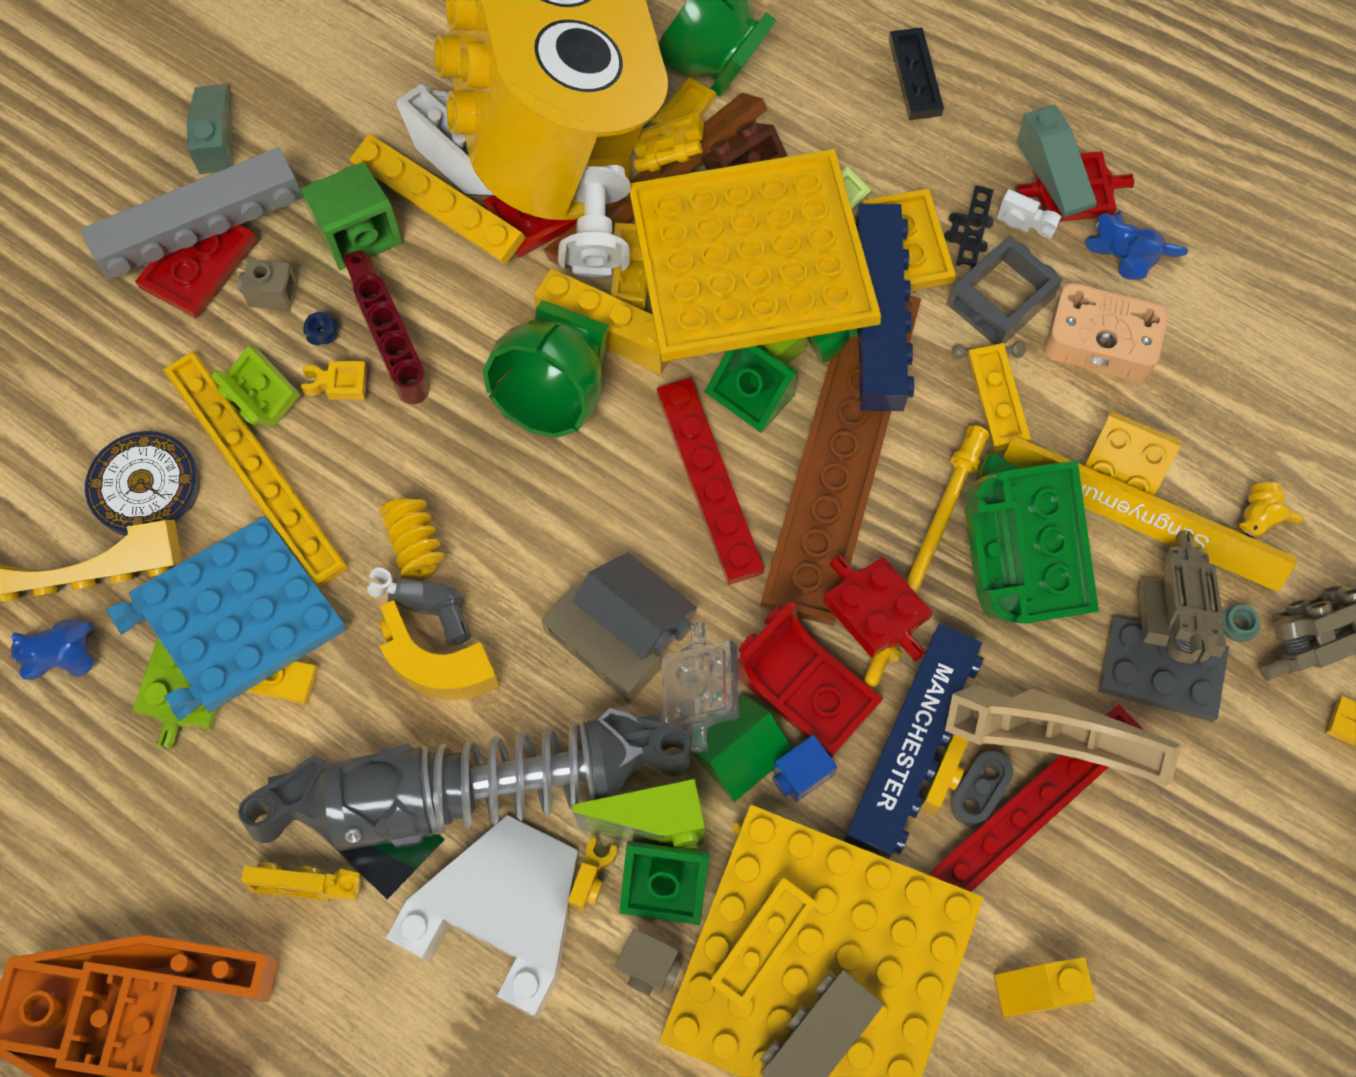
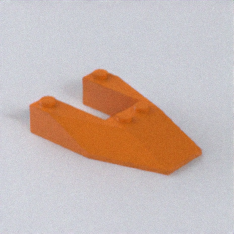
(111, 1001)

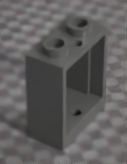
(986, 316)

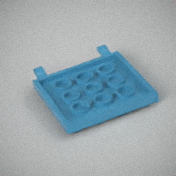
(231, 616)

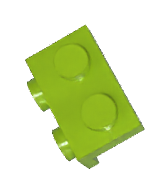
(256, 388)

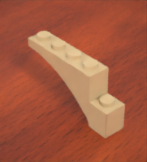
(1060, 727)

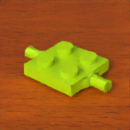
(159, 680)

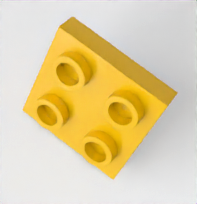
(1133, 453)

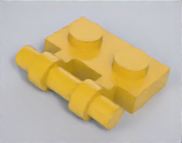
(669, 142)

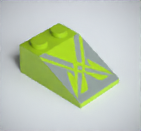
(653, 816)

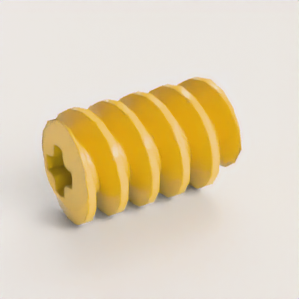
(411, 537)

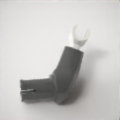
(425, 599)

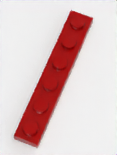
(710, 482)

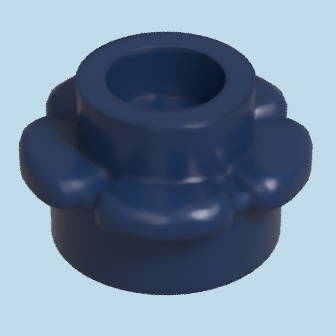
(318, 321)

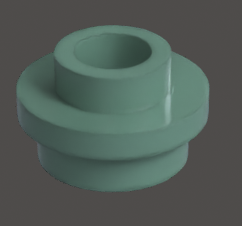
(1247, 616)

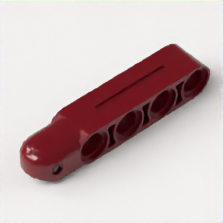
(388, 338)

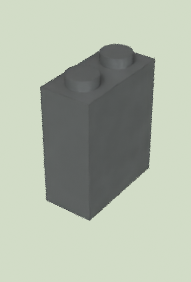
(635, 605)

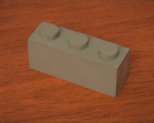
(599, 648)
(824, 1031)

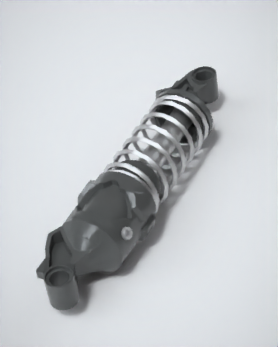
(416, 793)

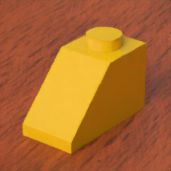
(1044, 987)

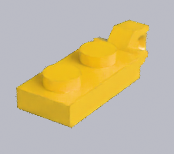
(304, 884)

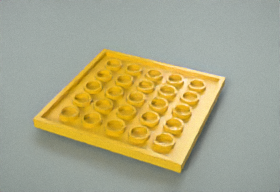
(752, 255)
(872, 919)

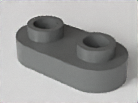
(981, 790)

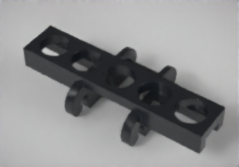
(972, 219)

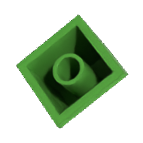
(352, 213)

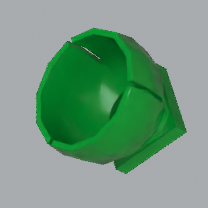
(713, 39)
(548, 371)

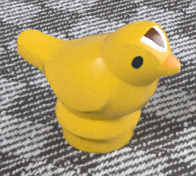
(1266, 510)

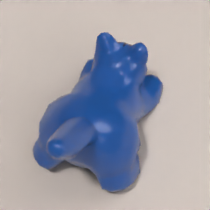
(1134, 246)
(58, 647)

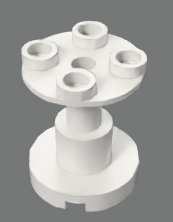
(594, 248)

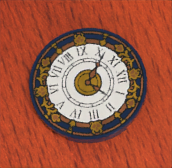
(141, 481)

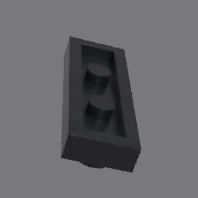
(916, 73)

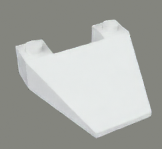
(507, 893)

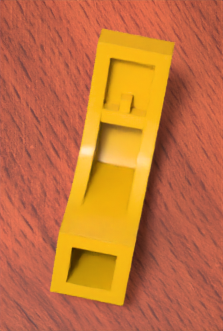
(434, 675)

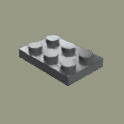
(1153, 678)

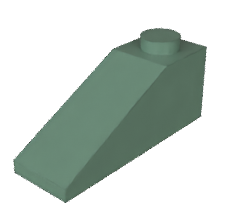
(210, 128)
(1056, 159)

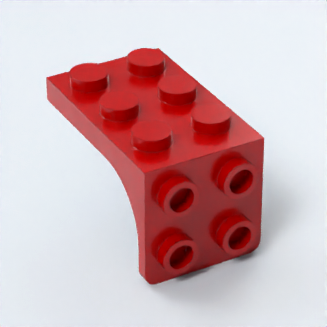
(804, 681)

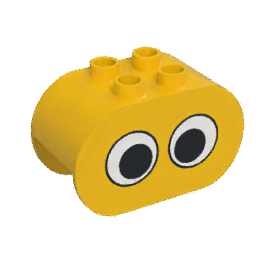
(549, 92)

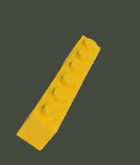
(146, 547)

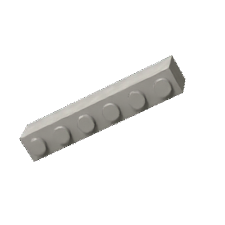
(191, 213)

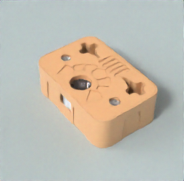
(1106, 332)

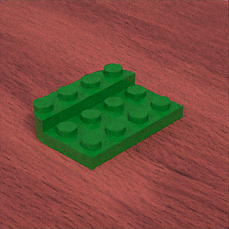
(1031, 544)

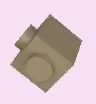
(268, 284)
(648, 963)

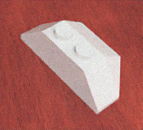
(426, 122)

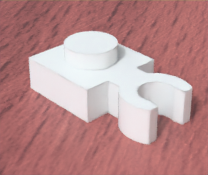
(1023, 213)

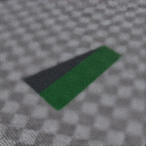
(390, 866)

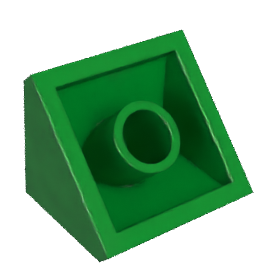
(753, 385)
(743, 749)
(663, 882)

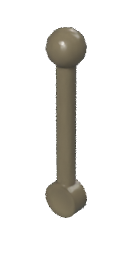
(1017, 351)

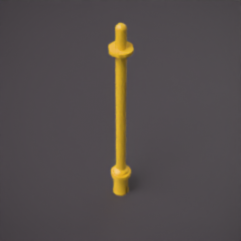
(964, 462)

